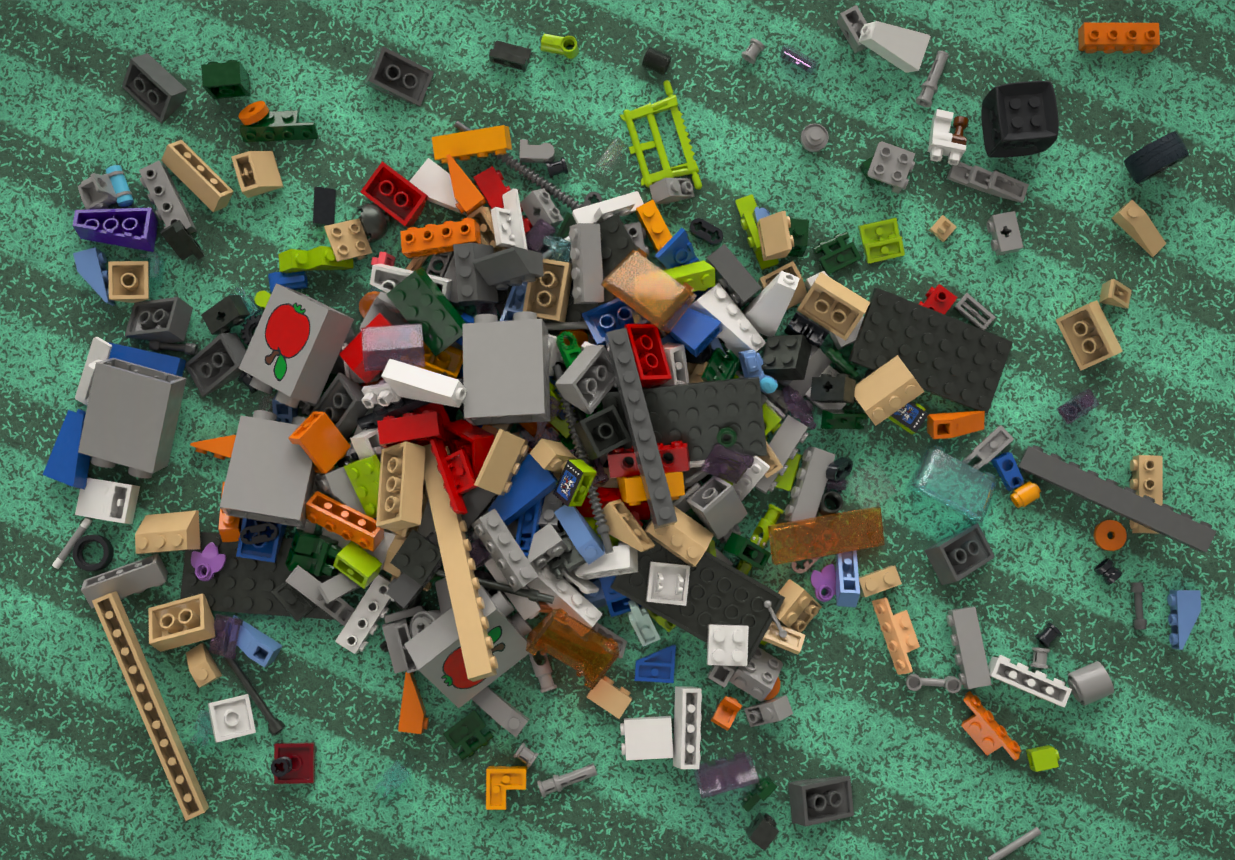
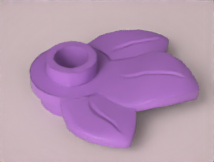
(208, 559)
(824, 580)

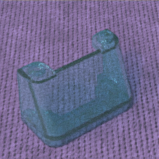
(953, 483)

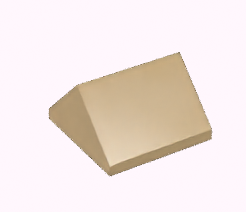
(128, 281)

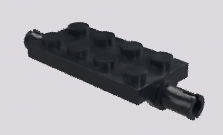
(394, 409)

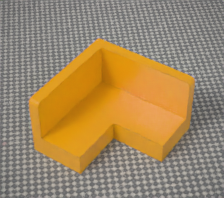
(501, 779)

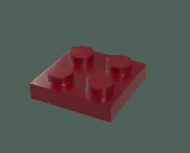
(302, 759)

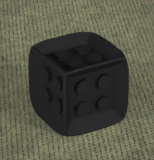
(1019, 119)

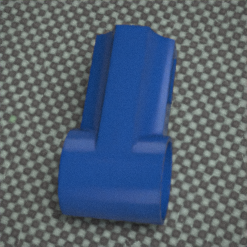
(293, 280)

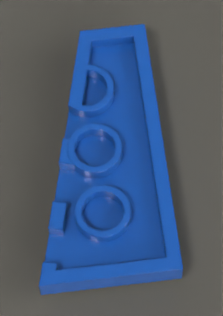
(679, 252)

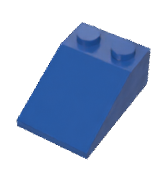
(610, 317)
(262, 551)

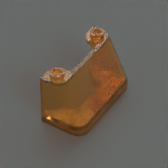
(649, 290)
(574, 645)

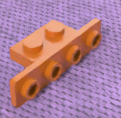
(986, 730)

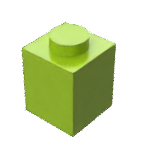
(1043, 758)

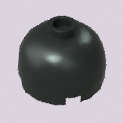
(373, 221)

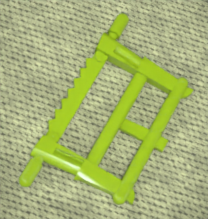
(648, 111)

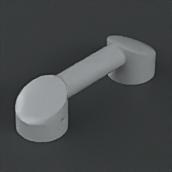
(951, 683)

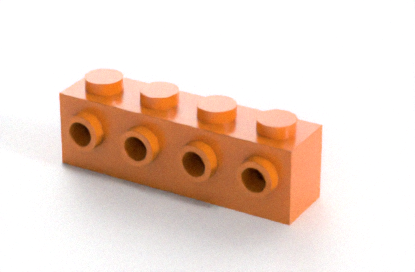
(1118, 37)
(439, 238)
(344, 521)

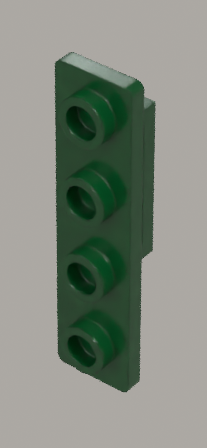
(279, 127)

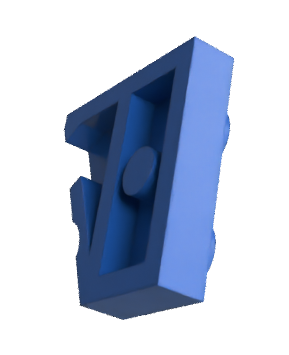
(657, 666)

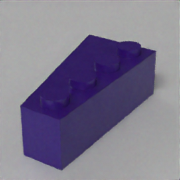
(119, 227)

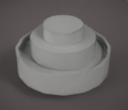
(814, 137)

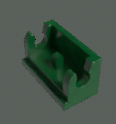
(721, 366)
(842, 419)

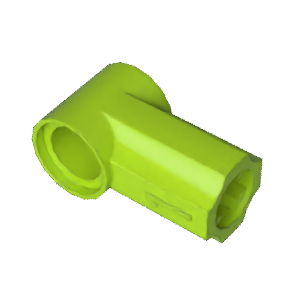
(557, 45)

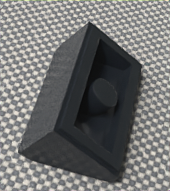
(324, 206)

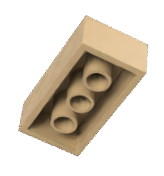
(400, 486)

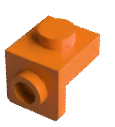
(726, 712)

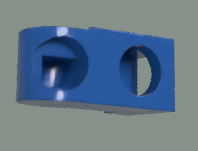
(1008, 470)

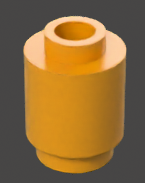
(1025, 494)

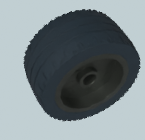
(1156, 157)

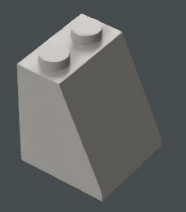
(717, 506)

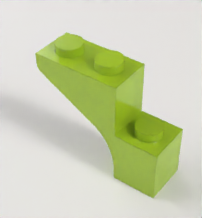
(315, 259)

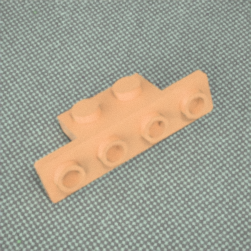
(897, 633)

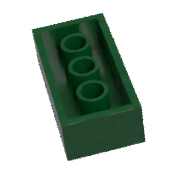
(424, 303)

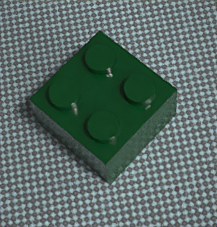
(225, 79)

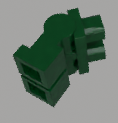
(313, 553)

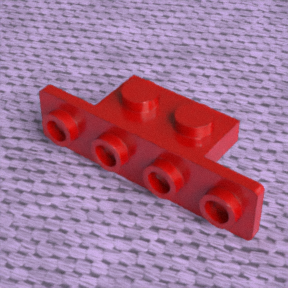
(456, 474)

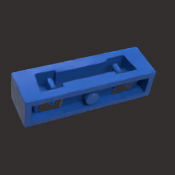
(528, 526)

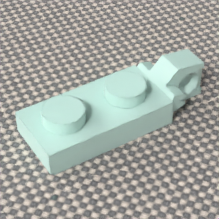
(642, 624)

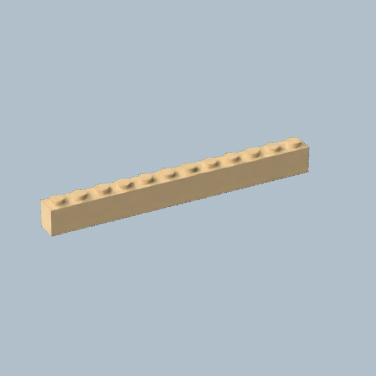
(460, 576)
(151, 705)

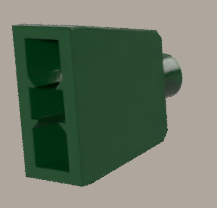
(799, 231)

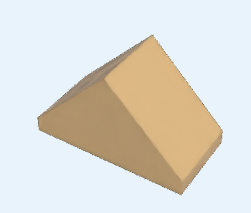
(1115, 294)

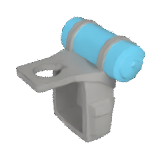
(105, 189)

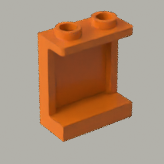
(320, 441)

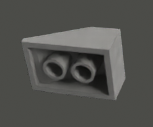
(338, 487)

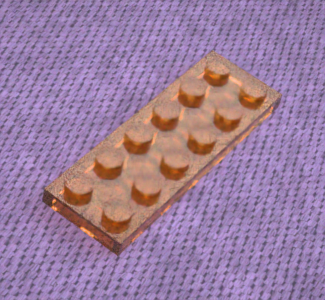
(826, 535)

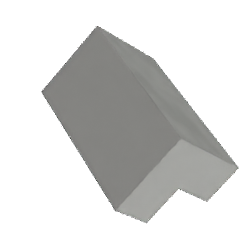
(816, 365)
(396, 635)

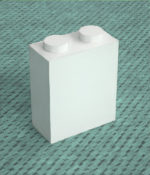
(647, 738)

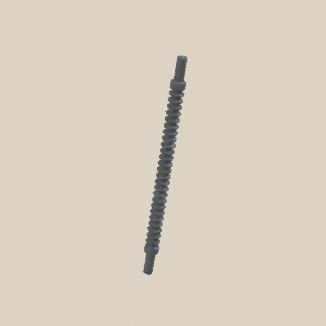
(531, 175)
(602, 529)

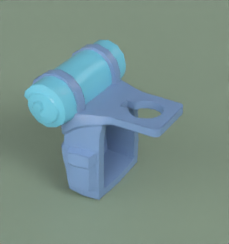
(751, 367)

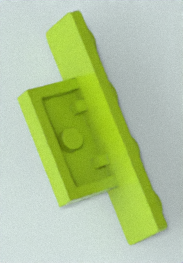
(746, 208)

